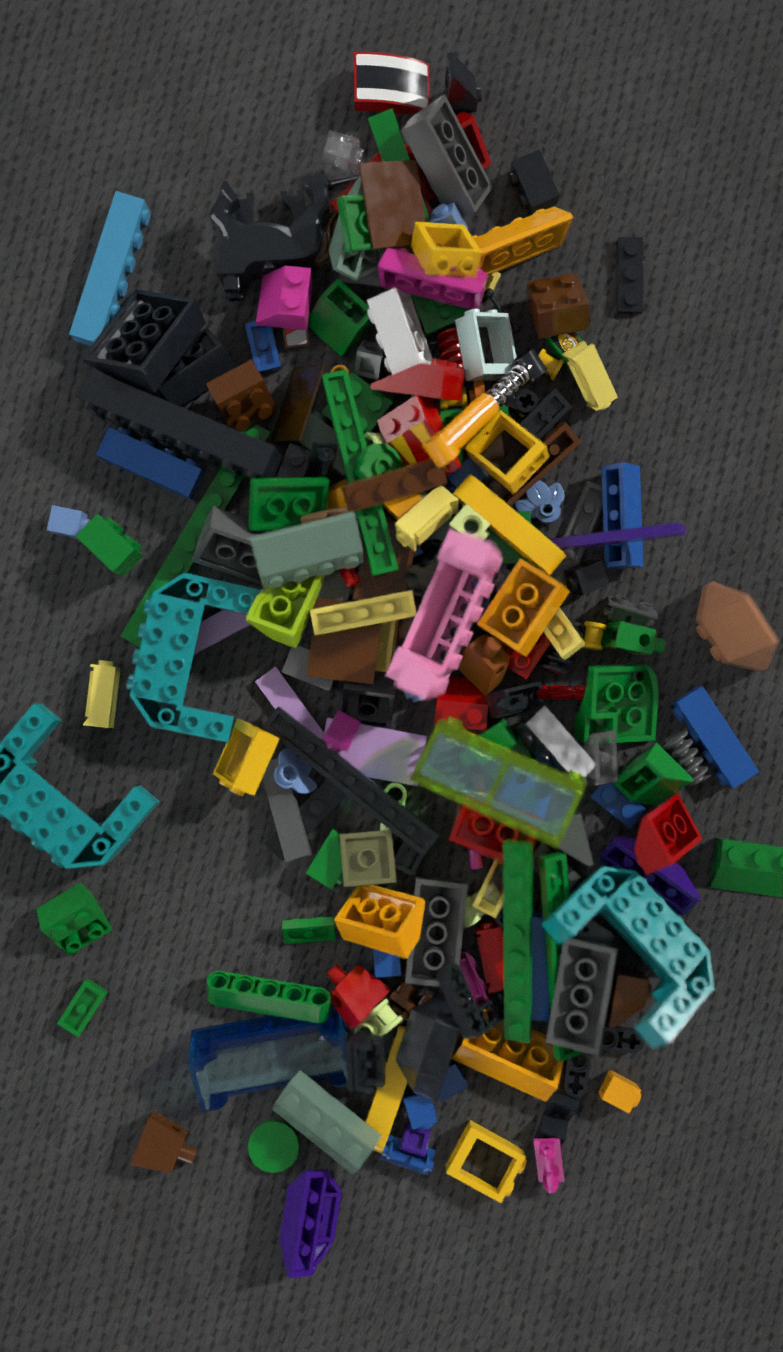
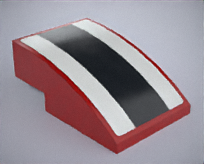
(390, 82)

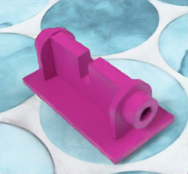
(475, 983)
(549, 1163)

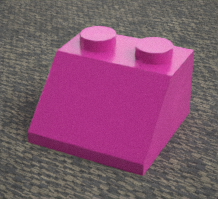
(285, 298)

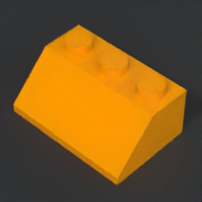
(523, 607)
(382, 919)

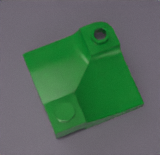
(619, 703)

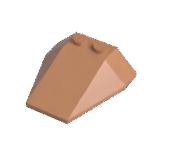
(734, 628)

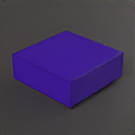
(414, 1141)

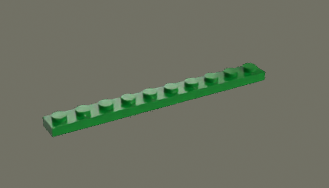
(180, 558)

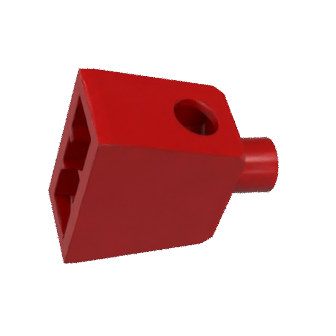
(355, 993)

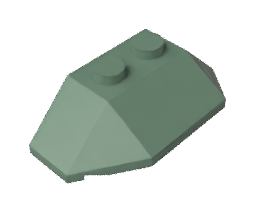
(352, 264)

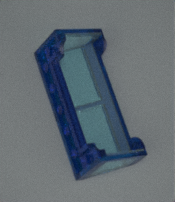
(265, 1055)

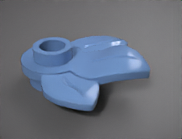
(542, 497)
(296, 772)

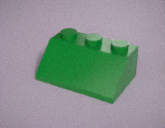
(747, 867)

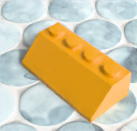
(522, 239)
(515, 1063)

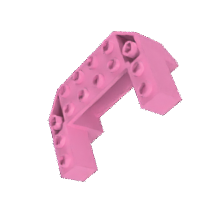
(418, 662)

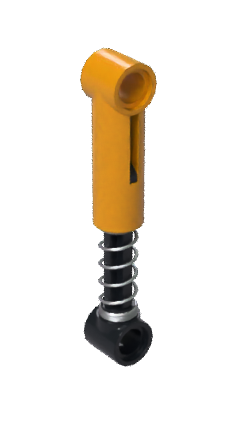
(446, 443)

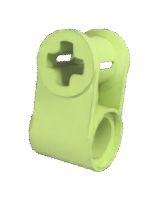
(380, 1020)

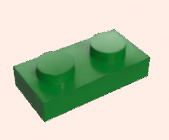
(308, 930)
(82, 1007)

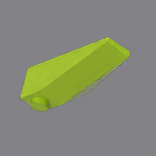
(285, 610)

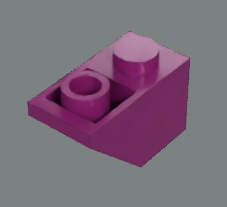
(341, 731)

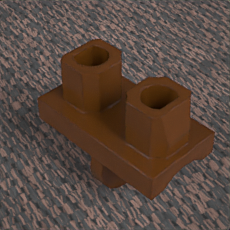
(402, 996)

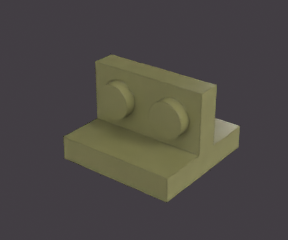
(368, 858)

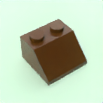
(627, 995)

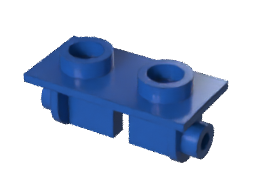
(393, 1155)

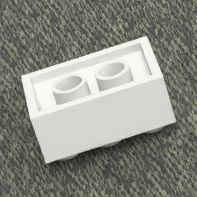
(399, 330)

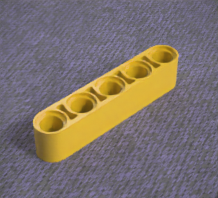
(510, 525)
(387, 1098)

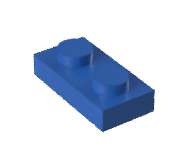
(263, 347)
(617, 804)

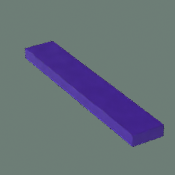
(620, 536)

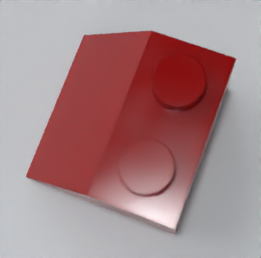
(462, 702)

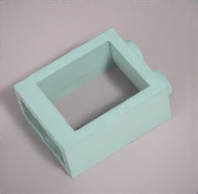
(471, 348)

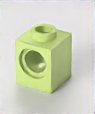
(468, 514)

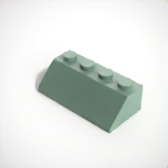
(308, 550)
(326, 1122)

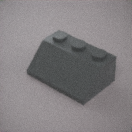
(227, 545)

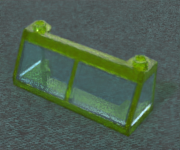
(499, 782)

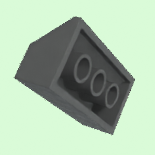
(447, 157)
(440, 929)
(582, 994)

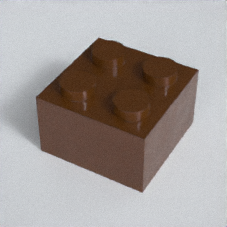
(558, 305)
(242, 396)

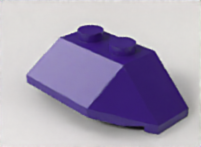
(669, 882)
(309, 1221)

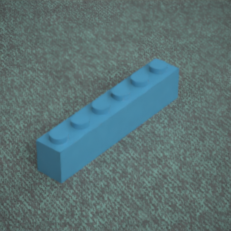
(110, 267)

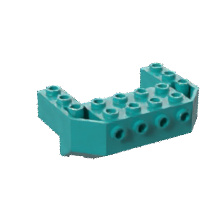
(169, 649)
(47, 814)
(653, 934)

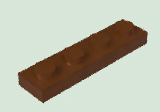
(392, 484)

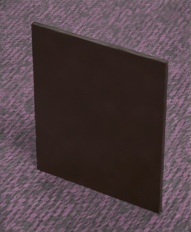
(297, 403)

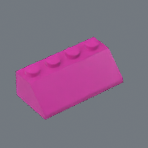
(403, 271)

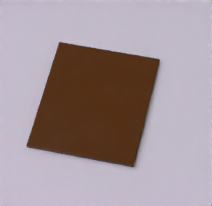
(391, 201)
(344, 653)

